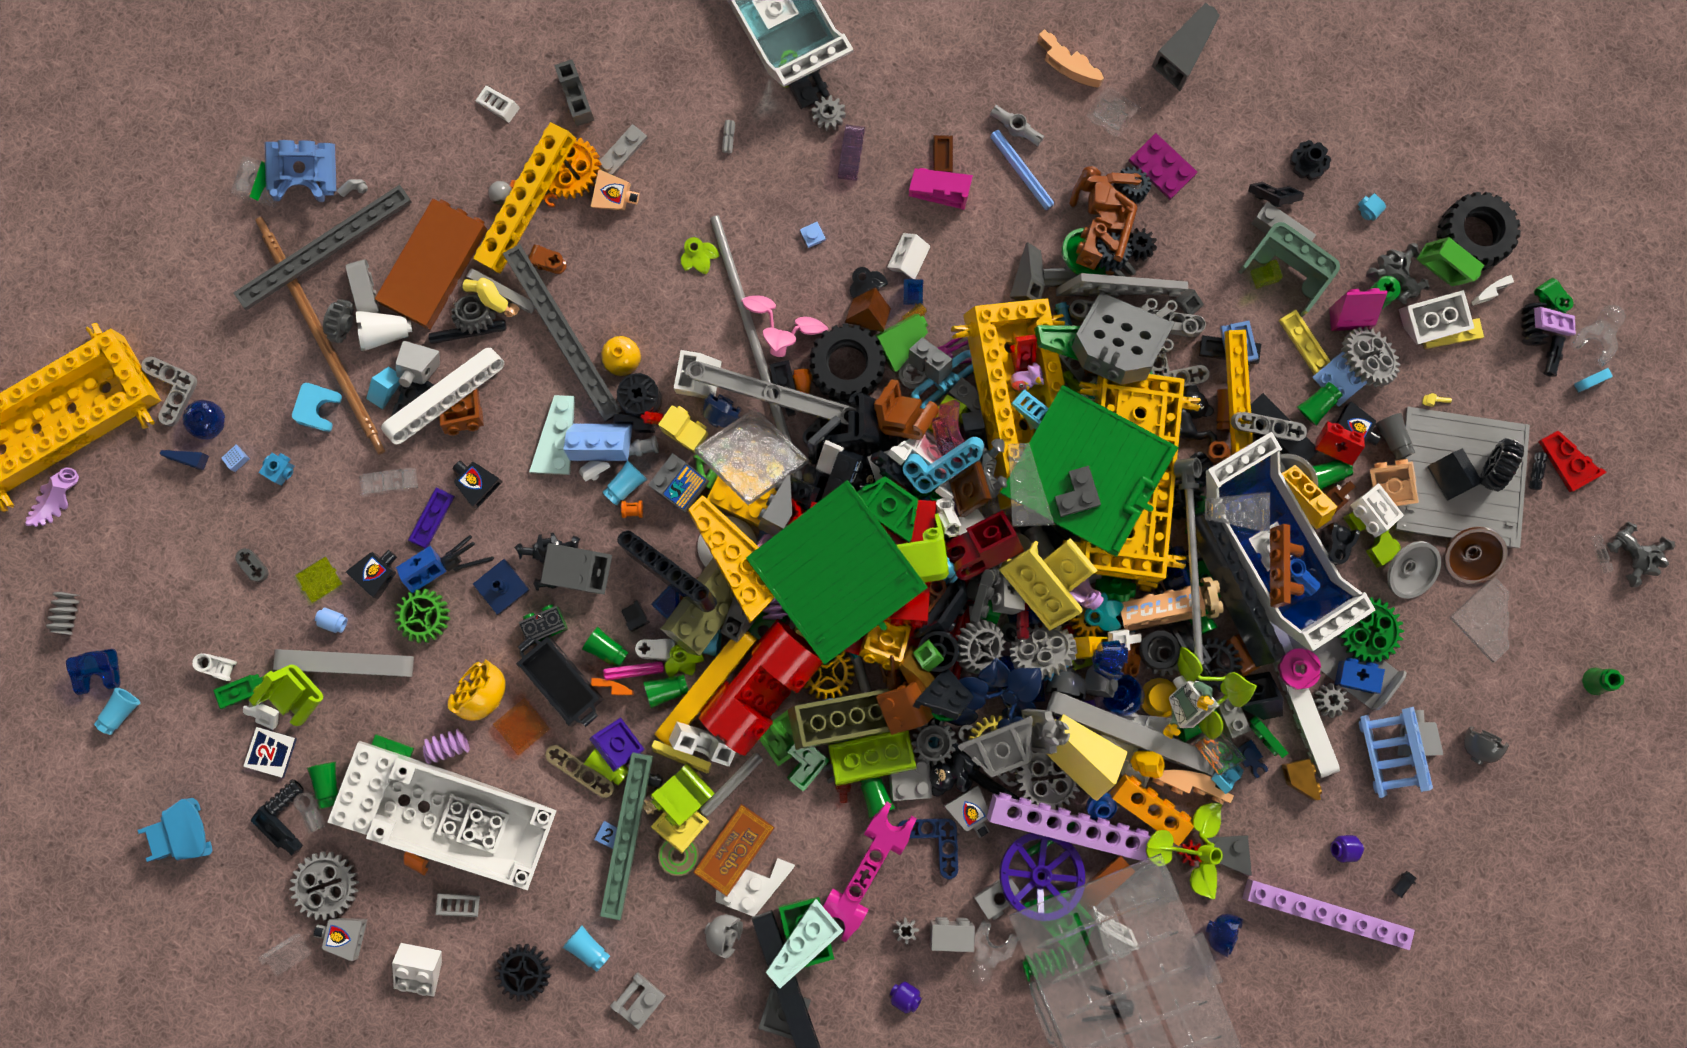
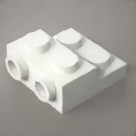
(1376, 510)

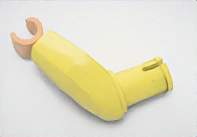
(490, 296)

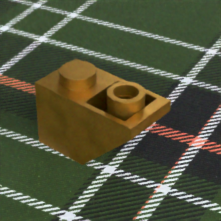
(1301, 777)

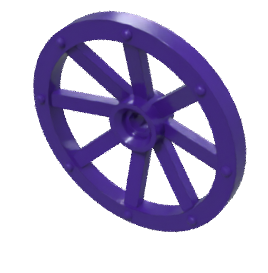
(1047, 875)

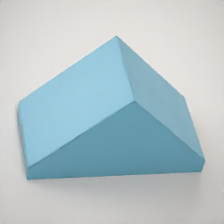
(383, 387)

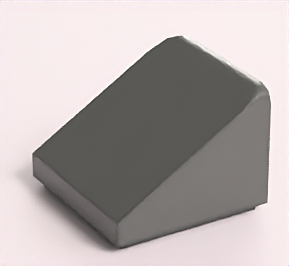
(1189, 301)

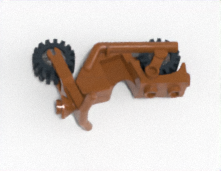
(1116, 205)

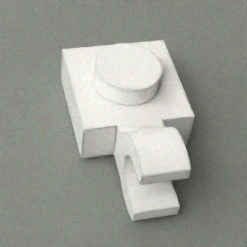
(1125, 637)
(264, 715)

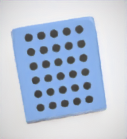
(235, 458)

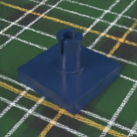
(501, 586)

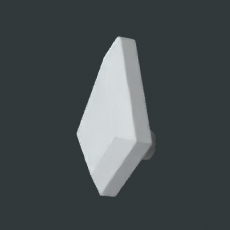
(592, 469)

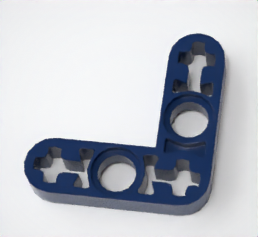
(937, 832)

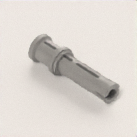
(645, 446)

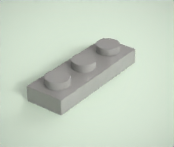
(622, 150)

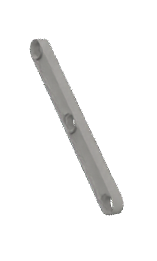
(758, 389)

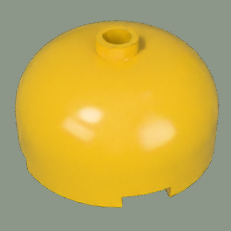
(482, 696)

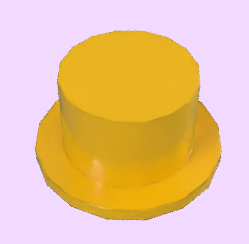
(1157, 697)

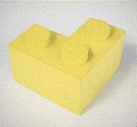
(681, 429)

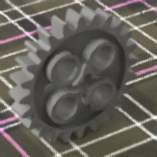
(1374, 369)
(1044, 650)
(1050, 794)
(318, 867)

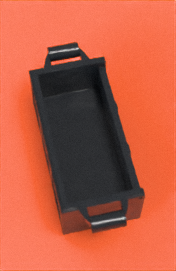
(559, 681)

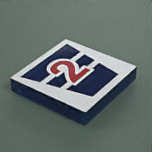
(270, 752)

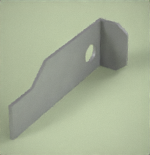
(1333, 652)

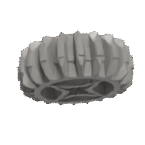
(983, 647)

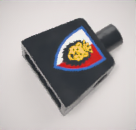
(1357, 420)
(475, 482)
(374, 572)

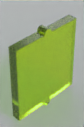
(319, 579)

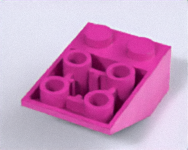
(1357, 309)

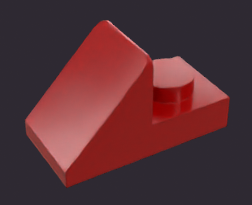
(1023, 352)

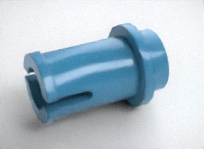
(1062, 308)

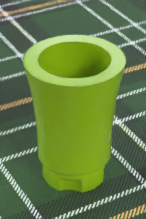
(597, 763)

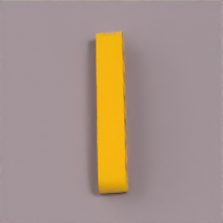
(706, 685)

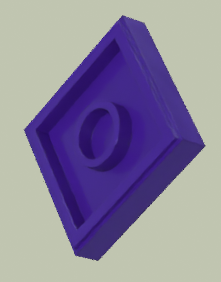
(616, 744)

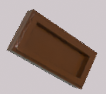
(943, 153)

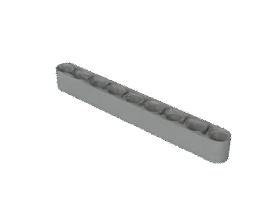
(1129, 732)

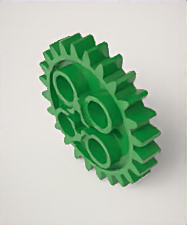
(1388, 636)

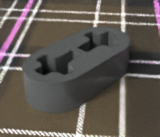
(248, 568)

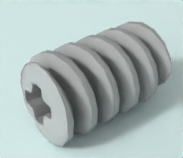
(62, 613)

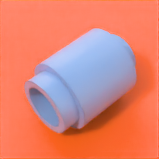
(331, 620)

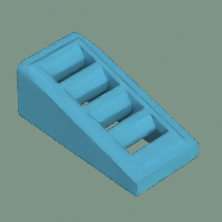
(1028, 415)

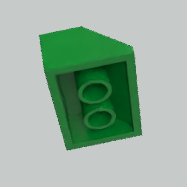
(791, 915)

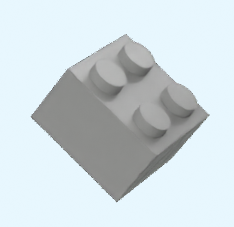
(952, 935)

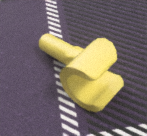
(1429, 400)

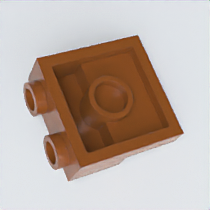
(463, 415)

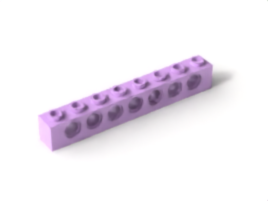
(1001, 803)
(1328, 914)

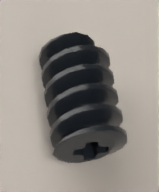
(1532, 335)

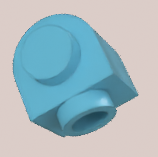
(1371, 207)

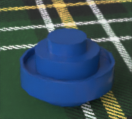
(1102, 808)

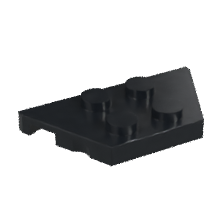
(945, 696)

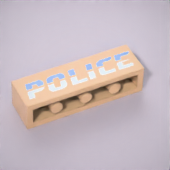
(1159, 609)

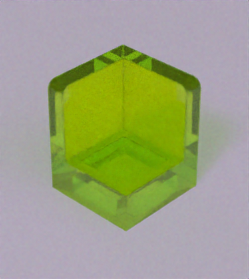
(1267, 274)

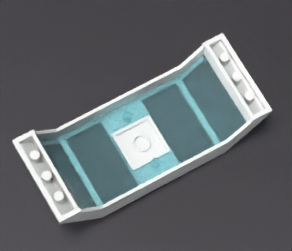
(790, 36)

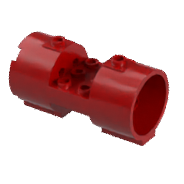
(743, 708)

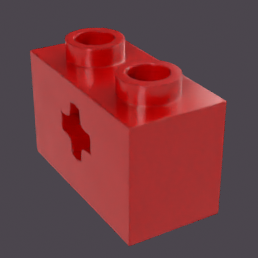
(1340, 443)

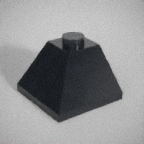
(1267, 699)

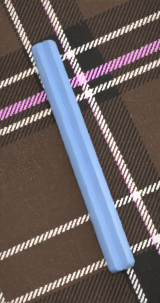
(1022, 170)

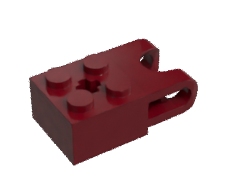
(983, 546)

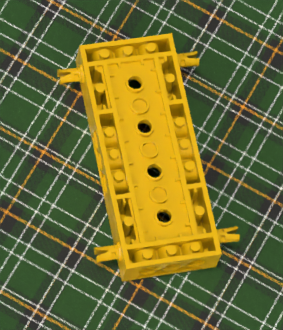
(987, 332)
(1162, 400)
(45, 401)

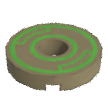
(674, 867)

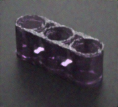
(851, 152)

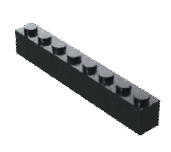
(1237, 592)

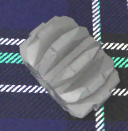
(1324, 702)

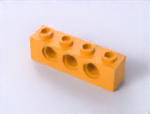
(1129, 785)

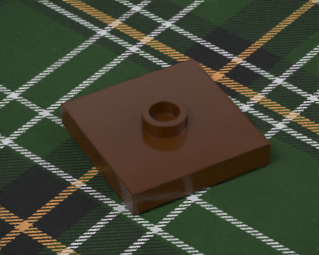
(970, 489)

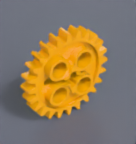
(583, 156)

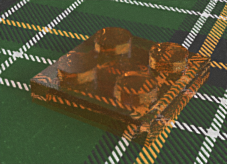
(521, 726)

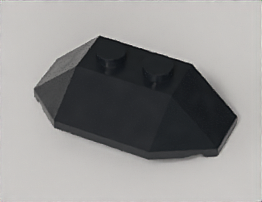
(945, 610)

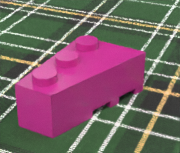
(940, 187)

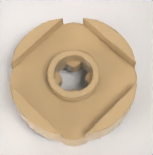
(1210, 597)

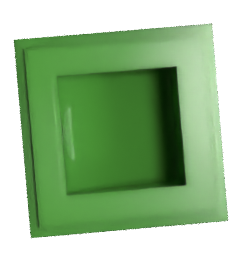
(928, 656)

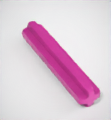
(633, 670)

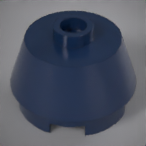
(720, 410)

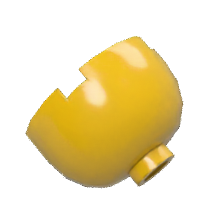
(620, 356)

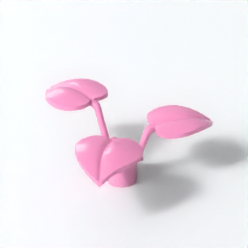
(779, 339)

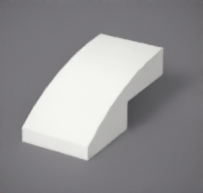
(1491, 291)

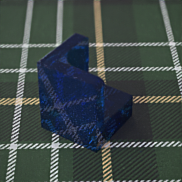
(913, 291)

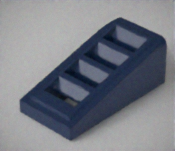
(193, 459)

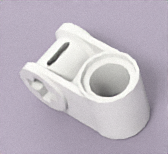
(658, 649)
(217, 667)

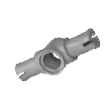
(1023, 132)

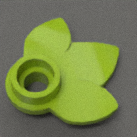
(699, 258)
(684, 661)

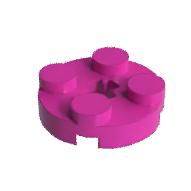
(1297, 680)

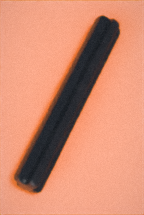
(454, 334)

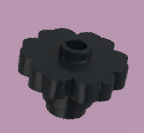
(1310, 160)

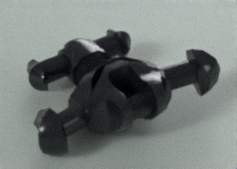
(538, 552)

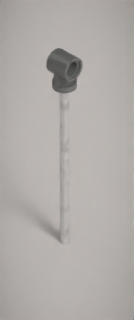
(1187, 471)

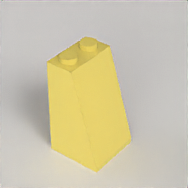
(1089, 759)

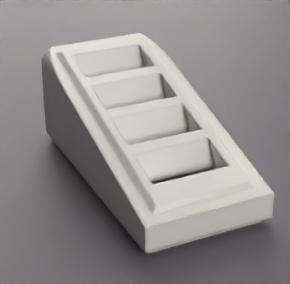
(508, 109)

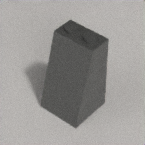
(1183, 49)

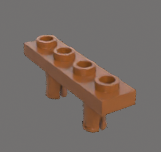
(1280, 552)

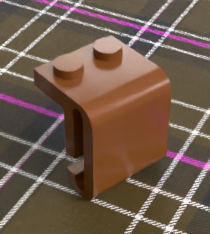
(903, 415)
(899, 709)

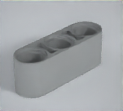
(361, 286)

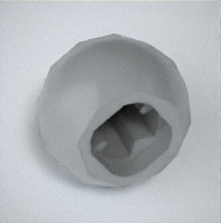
(499, 191)

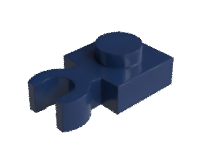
(1252, 757)

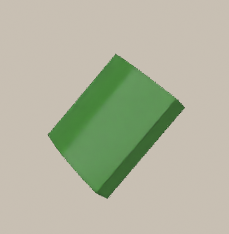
(778, 738)

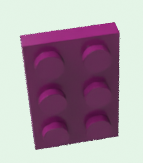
(1163, 166)

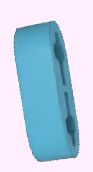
(1593, 380)

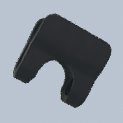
(1338, 541)

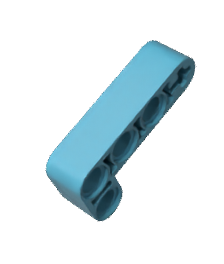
(946, 462)

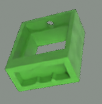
(1450, 262)

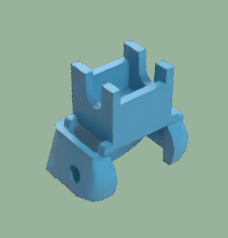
(178, 833)

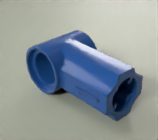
(1302, 576)

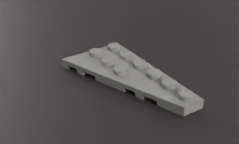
(1114, 286)

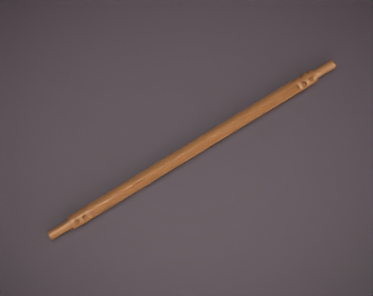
(324, 343)

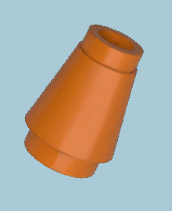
(802, 380)

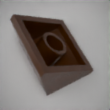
(869, 311)

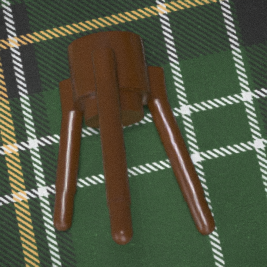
(893, 678)

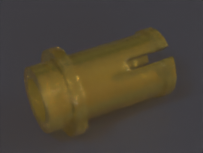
(918, 309)

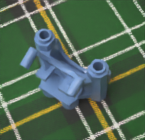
(318, 162)

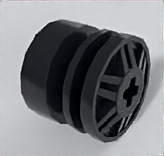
(636, 383)

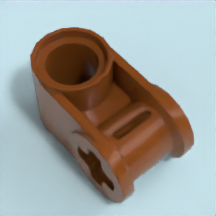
(544, 259)

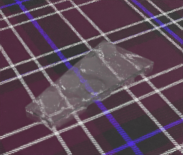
(1028, 498)
(1243, 510)

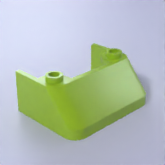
(929, 555)

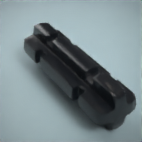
(1538, 471)

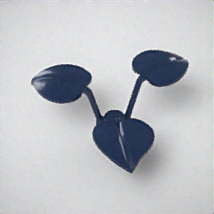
(995, 676)
(1022, 685)

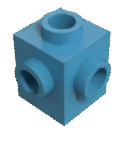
(277, 468)

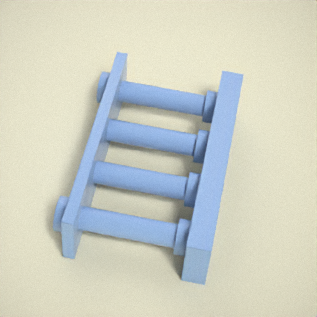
(1412, 739)

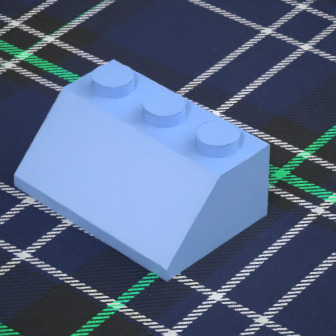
(598, 442)

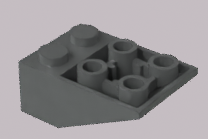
(576, 568)

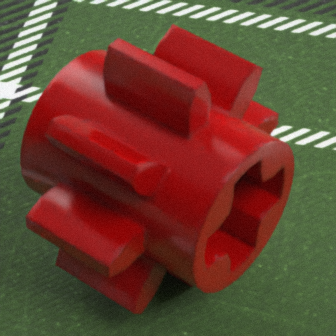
(1191, 858)

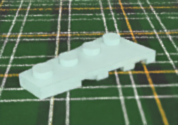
(550, 452)
(807, 940)

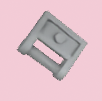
(644, 1004)

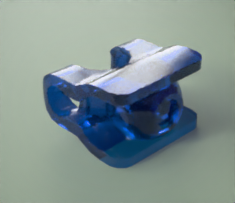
(94, 662)

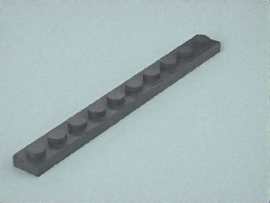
(322, 247)
(562, 332)

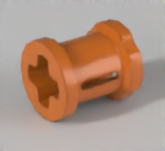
(632, 509)

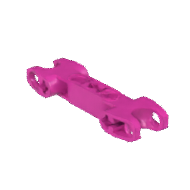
(884, 838)

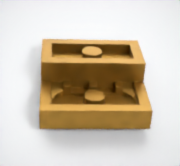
(914, 672)

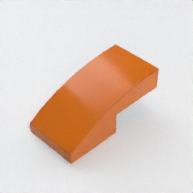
(617, 688)
(416, 862)

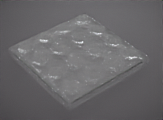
(751, 456)

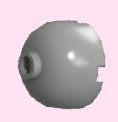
(722, 934)

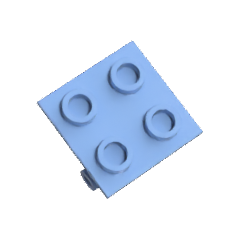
(1340, 376)

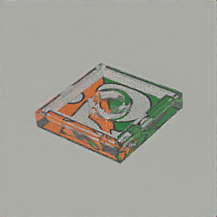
(1219, 752)

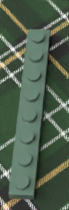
(626, 836)

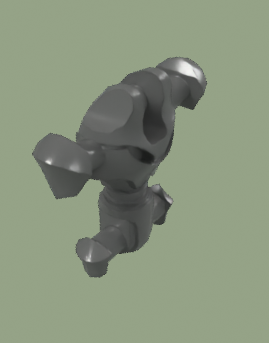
(1397, 265)
(989, 463)
(1644, 558)

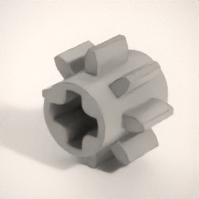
(906, 936)

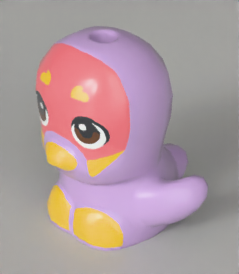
(1026, 379)

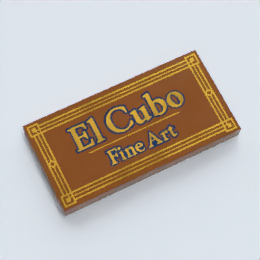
(733, 850)

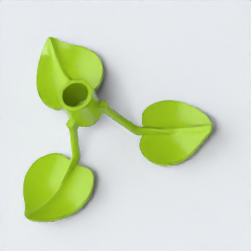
(1233, 685)
(1207, 821)

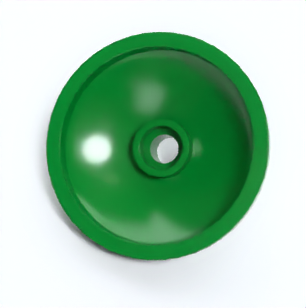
(1070, 256)

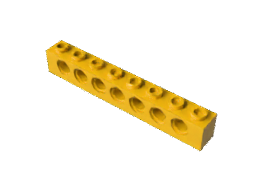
(533, 193)

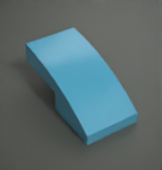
(1227, 779)

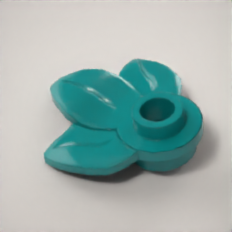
(1107, 614)

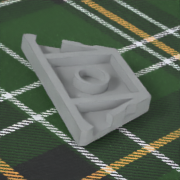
(1002, 748)

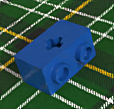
(421, 569)
(1347, 676)

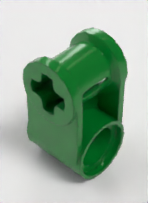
(1554, 295)

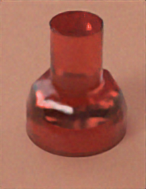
(842, 790)

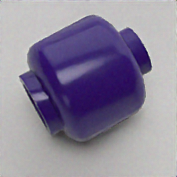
(1347, 848)
(905, 997)

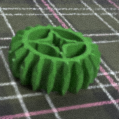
(417, 609)

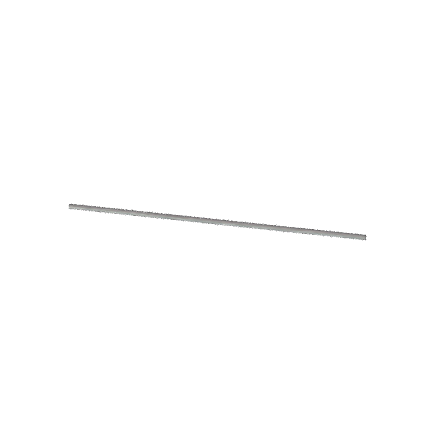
(765, 376)

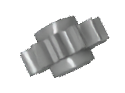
(824, 118)

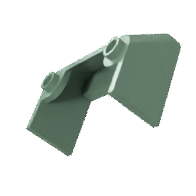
(1301, 255)

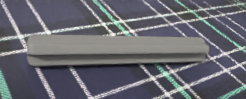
(731, 784)

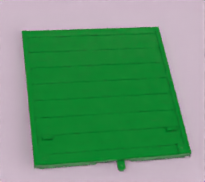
(1121, 458)
(836, 572)

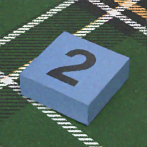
(607, 834)

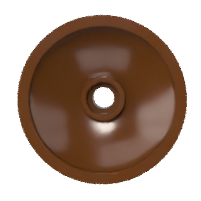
(1480, 564)

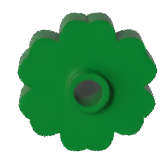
(1116, 588)

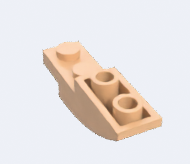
(1074, 67)
(1184, 780)

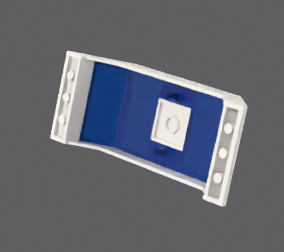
(1307, 619)

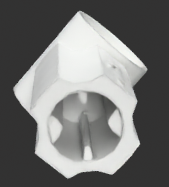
(948, 517)

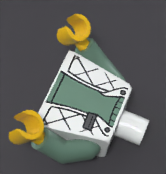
(1189, 705)

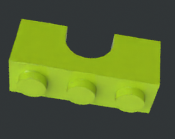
(1384, 545)

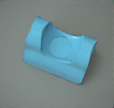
(308, 404)

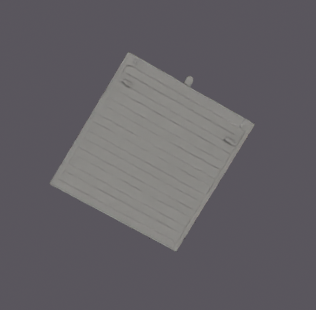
(1438, 435)

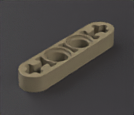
(579, 772)

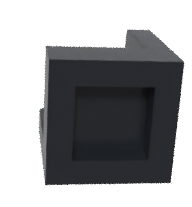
(635, 616)

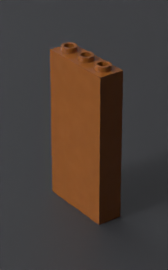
(431, 263)

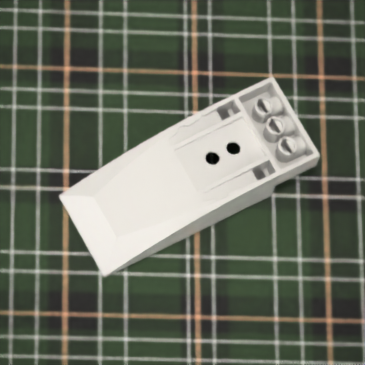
(466, 821)

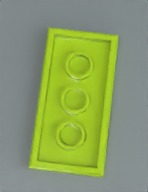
(871, 757)

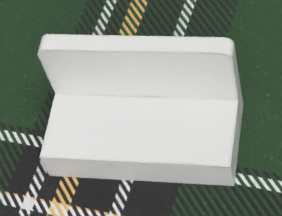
(909, 255)

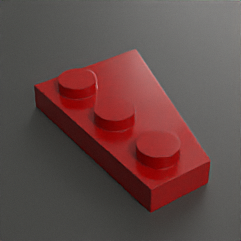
(1571, 465)

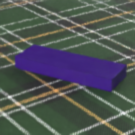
(431, 518)

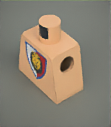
(612, 192)

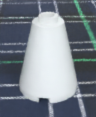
(380, 329)

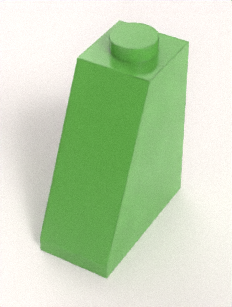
(900, 338)

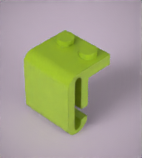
(288, 691)
(681, 796)

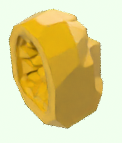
(1148, 763)

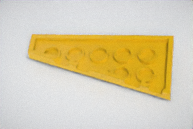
(729, 549)

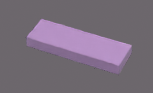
(1554, 321)

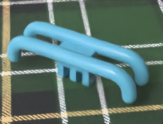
(947, 384)

